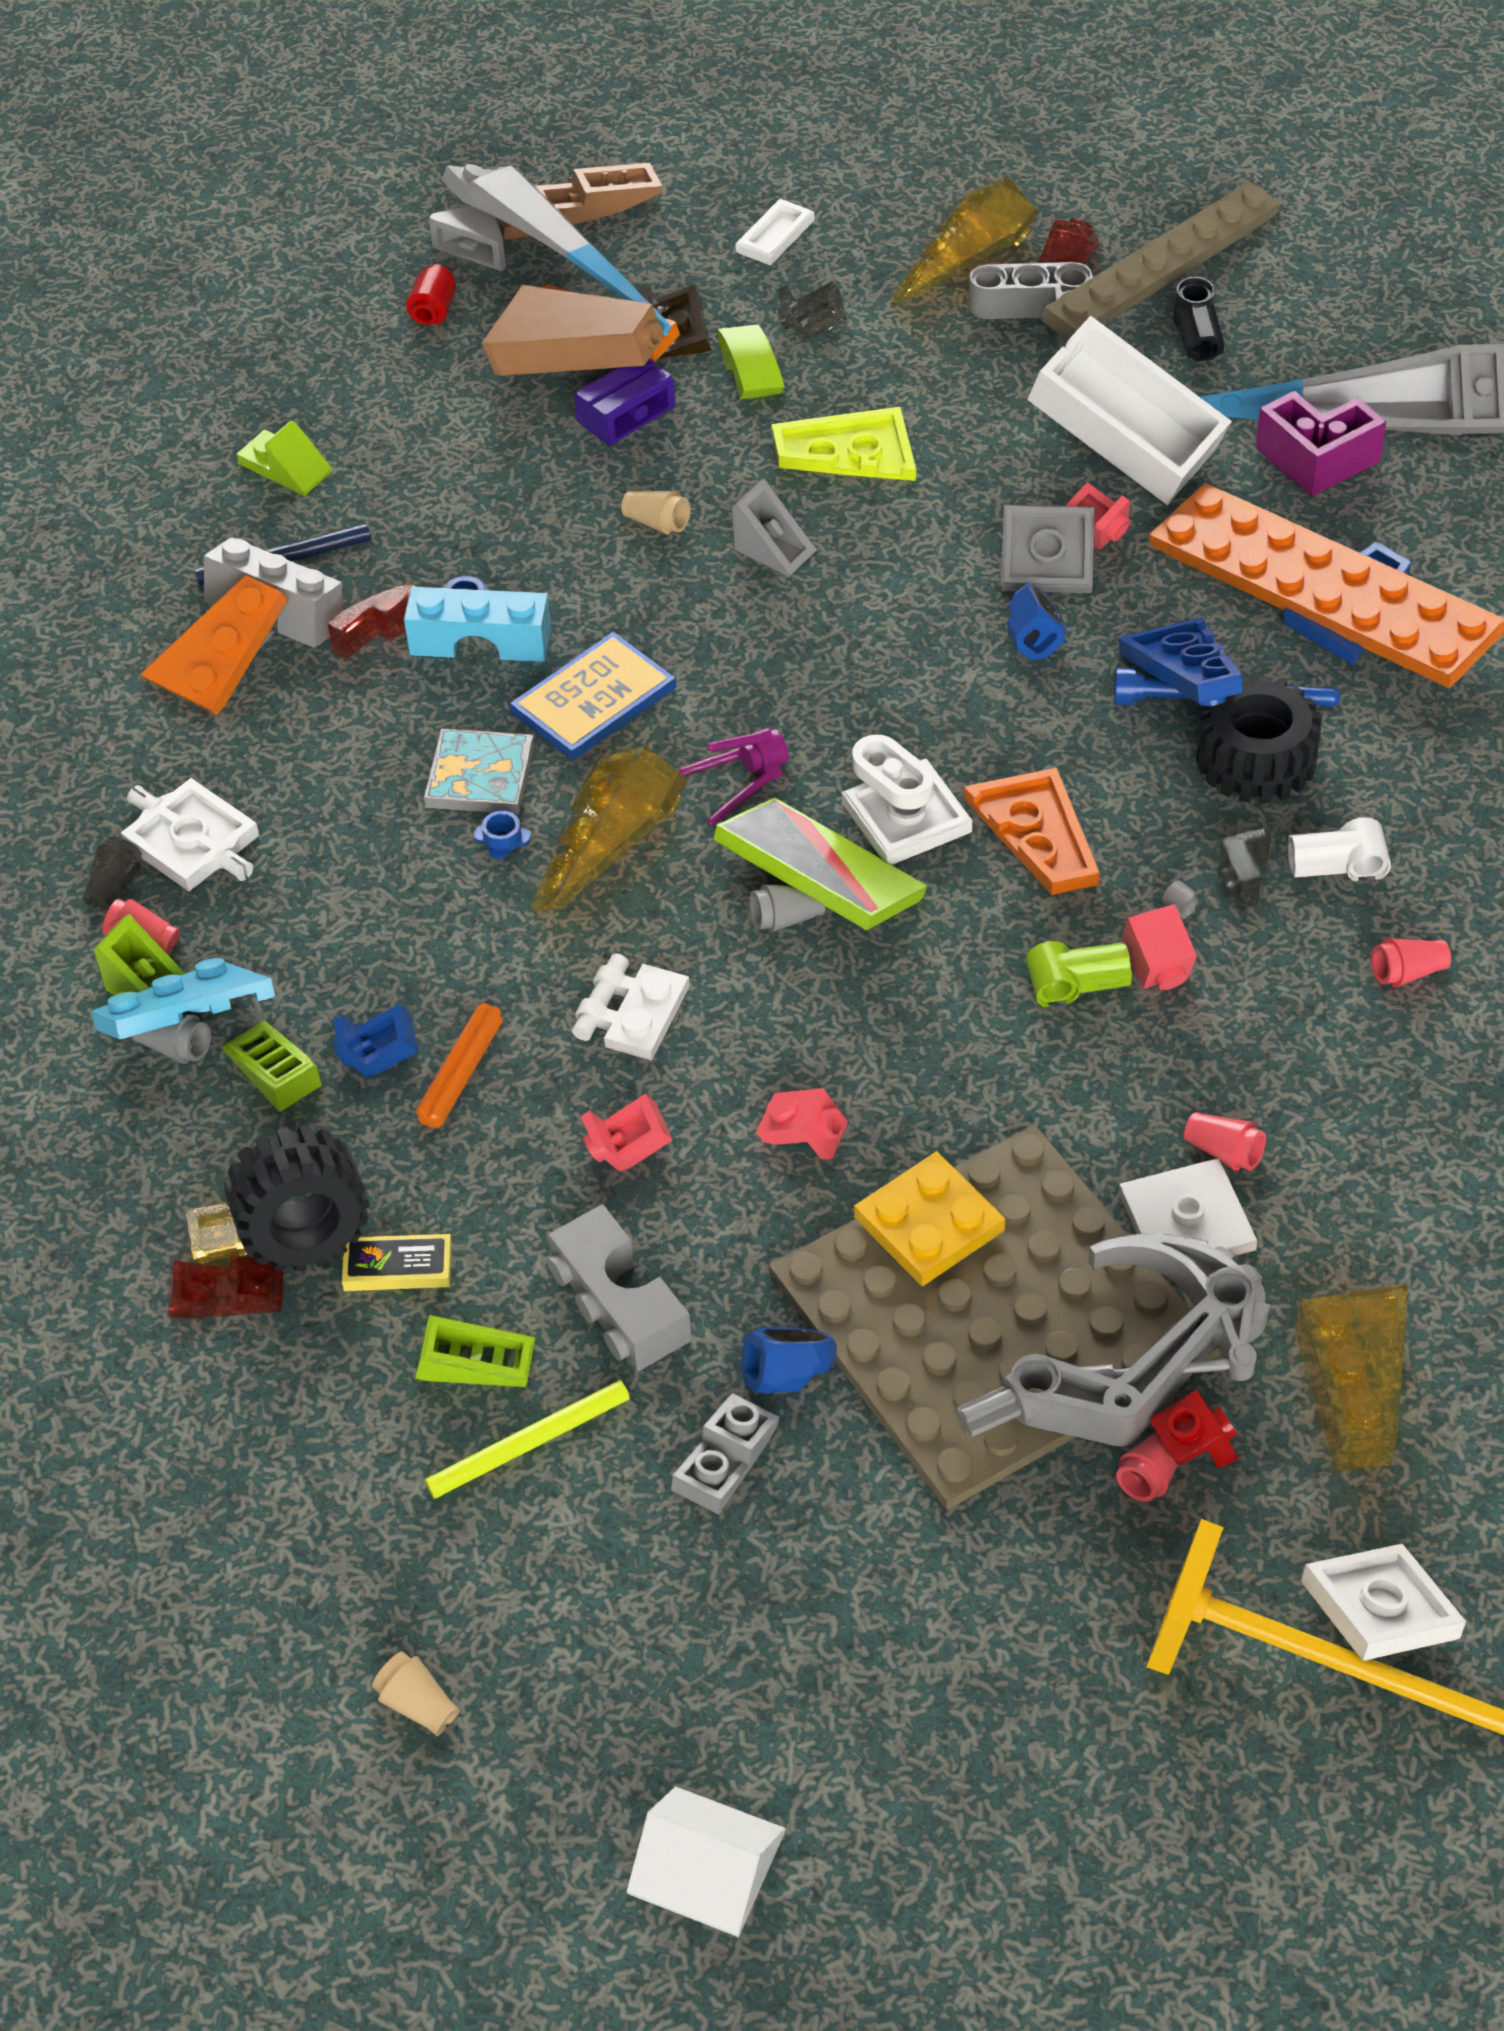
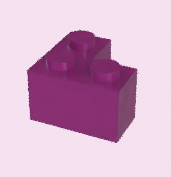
(1319, 447)

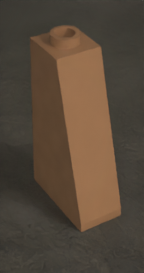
(570, 332)

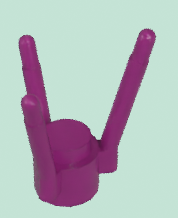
(758, 752)

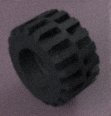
(1259, 765)
(289, 1167)

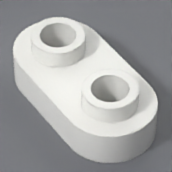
(900, 776)

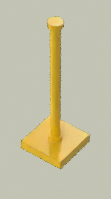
(1194, 1602)

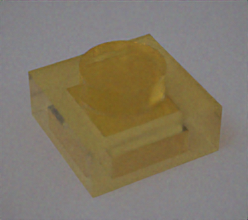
(213, 1233)

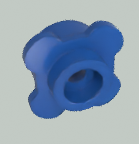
(501, 823)

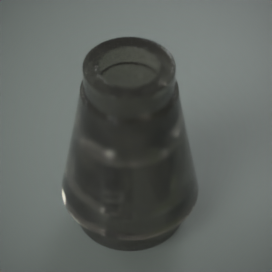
(111, 872)

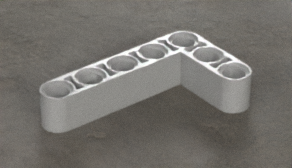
(1023, 289)

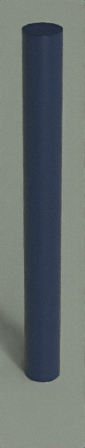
(314, 545)

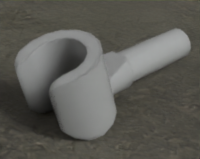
(1182, 897)

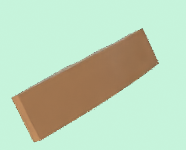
(596, 193)

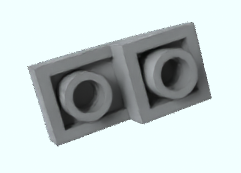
(727, 1452)

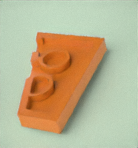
(219, 646)
(1039, 827)

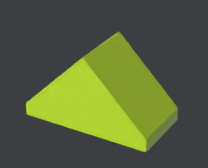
(132, 959)

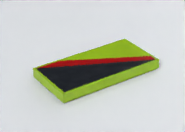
(820, 863)

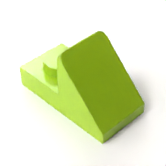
(286, 458)

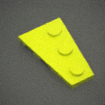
(847, 444)

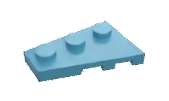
(163, 1004)

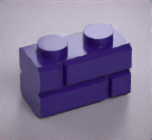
(624, 401)

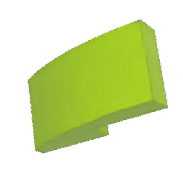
(751, 360)

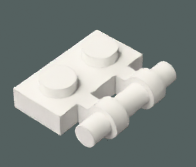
(644, 1013)

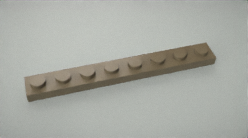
(1162, 260)

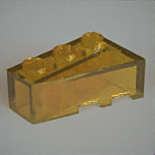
(1355, 1371)

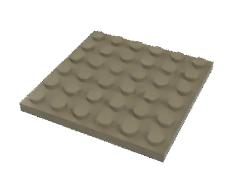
(1022, 1294)

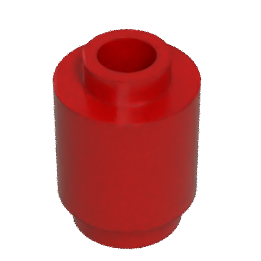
(431, 295)

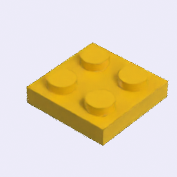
(929, 1218)

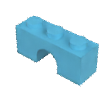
(511, 620)

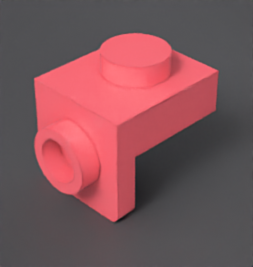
(1110, 518)
(804, 1118)
(626, 1135)

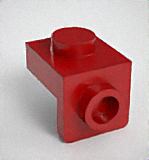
(1192, 1428)

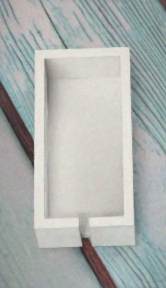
(1128, 410)

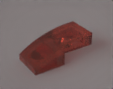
(374, 616)

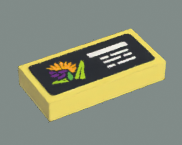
(397, 1262)

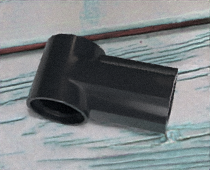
(1198, 319)

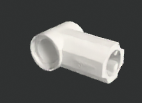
(1353, 850)

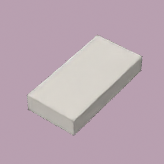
(775, 231)

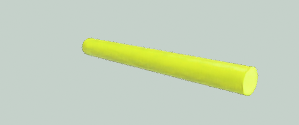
(526, 1439)

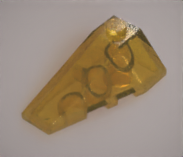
(974, 230)
(619, 807)

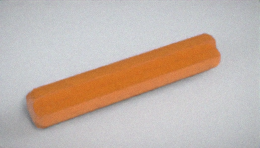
(459, 1066)

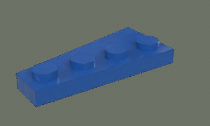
(1186, 660)

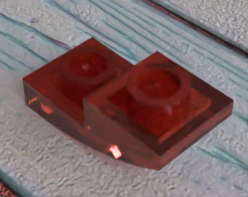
(216, 1290)

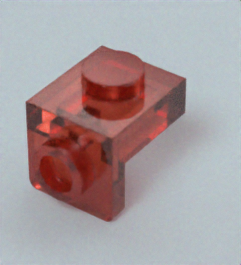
(1069, 242)

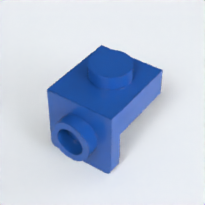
(377, 1042)

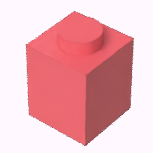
(1159, 948)

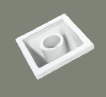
(703, 1859)

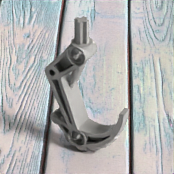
(1120, 1402)

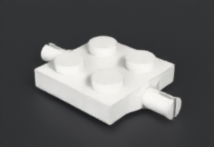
(190, 834)

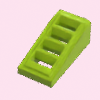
(288, 1088)
(455, 1369)

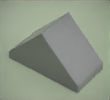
(469, 235)
(768, 531)

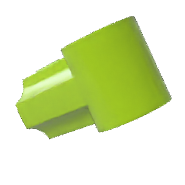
(1066, 973)

